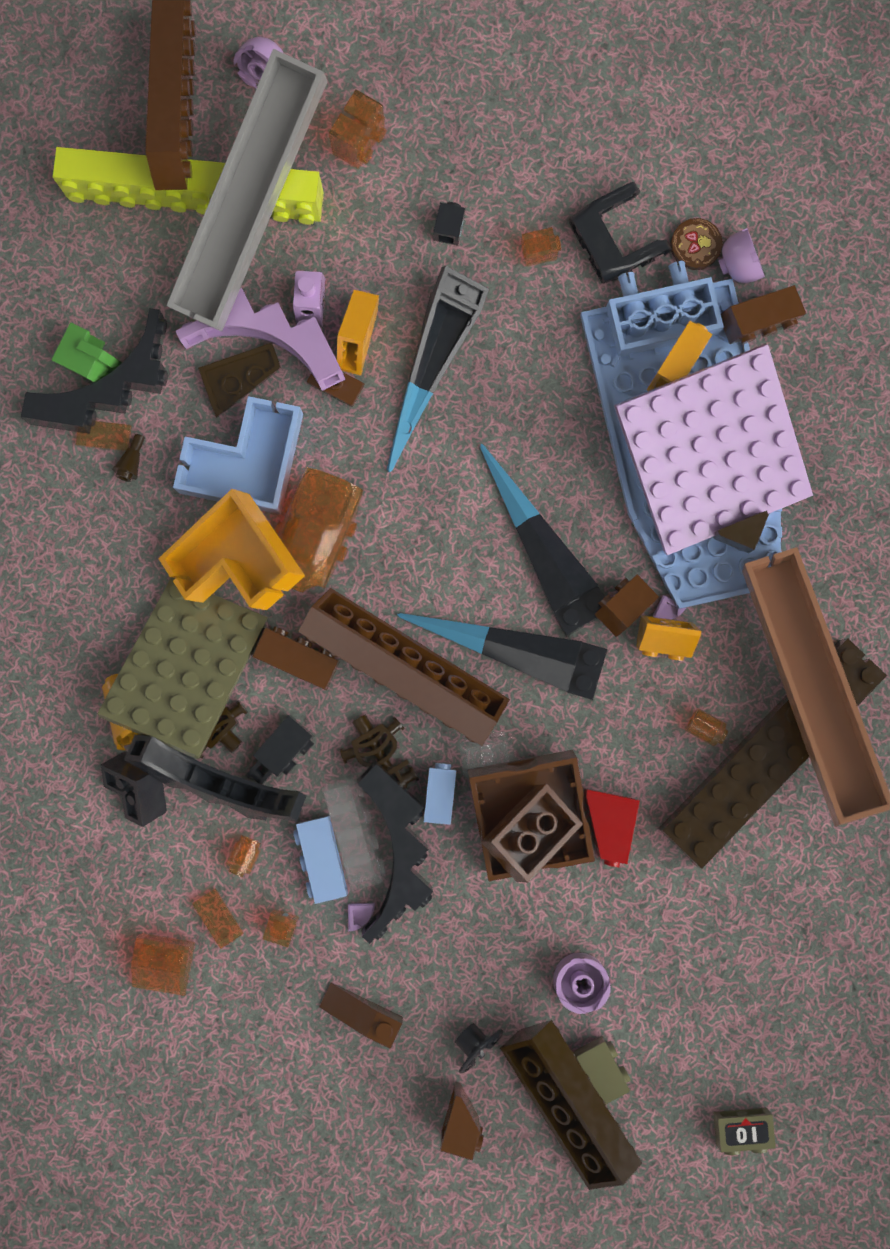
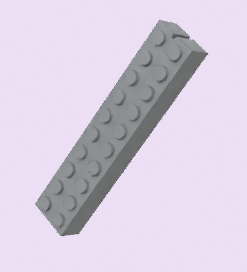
(248, 189)

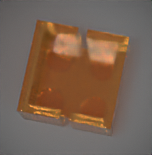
(354, 138)

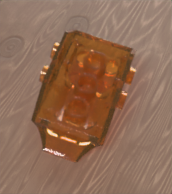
(318, 525)

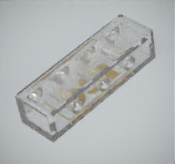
(353, 833)

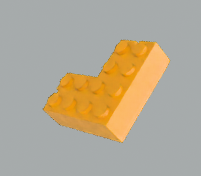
(234, 544)

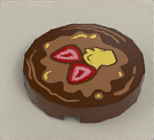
(696, 243)

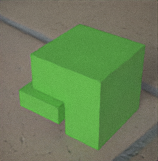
(84, 354)

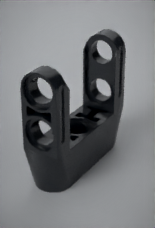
(599, 244)

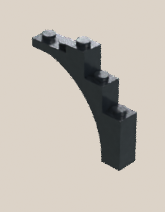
(112, 393)
(211, 784)
(406, 884)

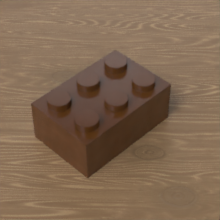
(531, 833)

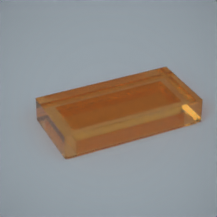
(106, 436)
(218, 918)

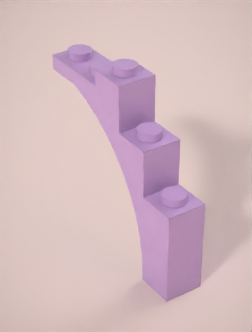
(270, 324)

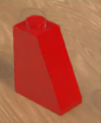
(612, 825)

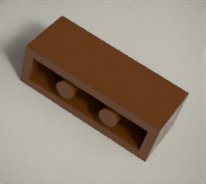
(762, 315)
(296, 657)

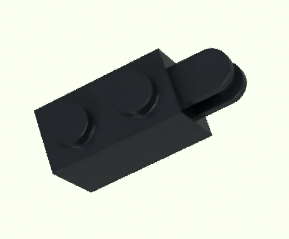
(281, 750)

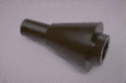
(128, 464)

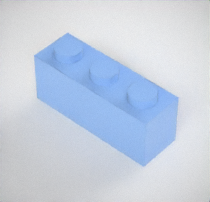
(321, 859)

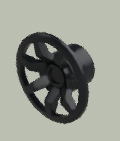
(472, 1043)

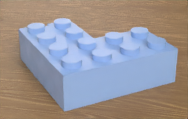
(257, 464)

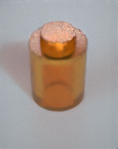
(707, 727)

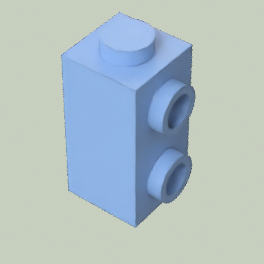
(440, 794)

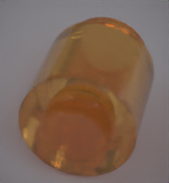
(243, 856)

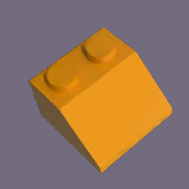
(667, 637)

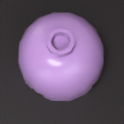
(253, 58)
(741, 258)

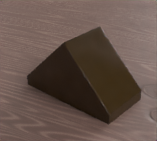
(743, 534)

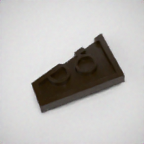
(237, 376)

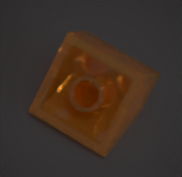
(161, 964)

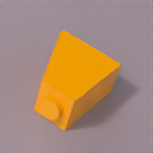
(356, 331)
(682, 355)

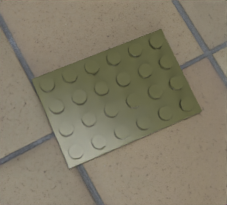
(183, 670)

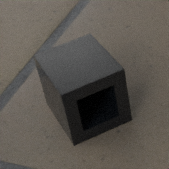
(449, 223)

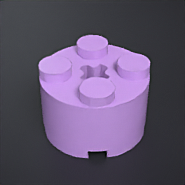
(585, 998)

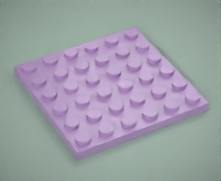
(714, 448)

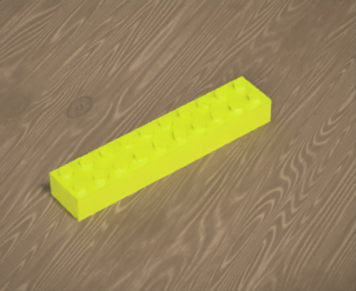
(128, 181)

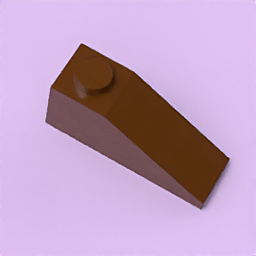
(362, 1015)

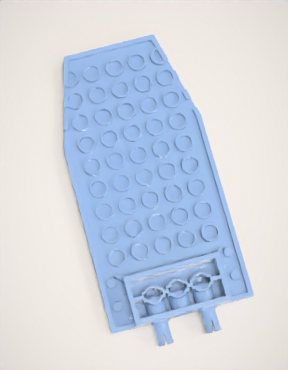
(626, 351)

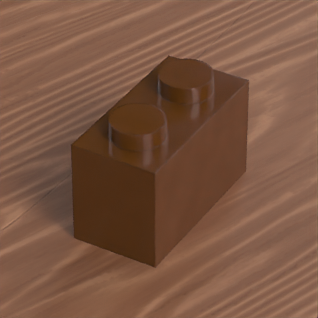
(626, 605)

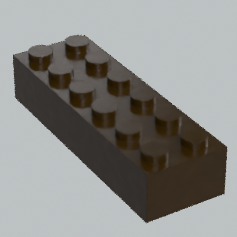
(571, 1106)

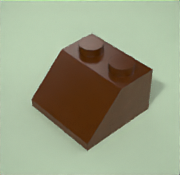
(461, 1128)

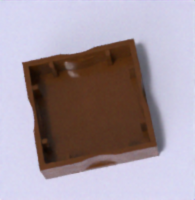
(501, 787)

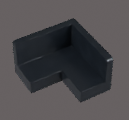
(141, 794)

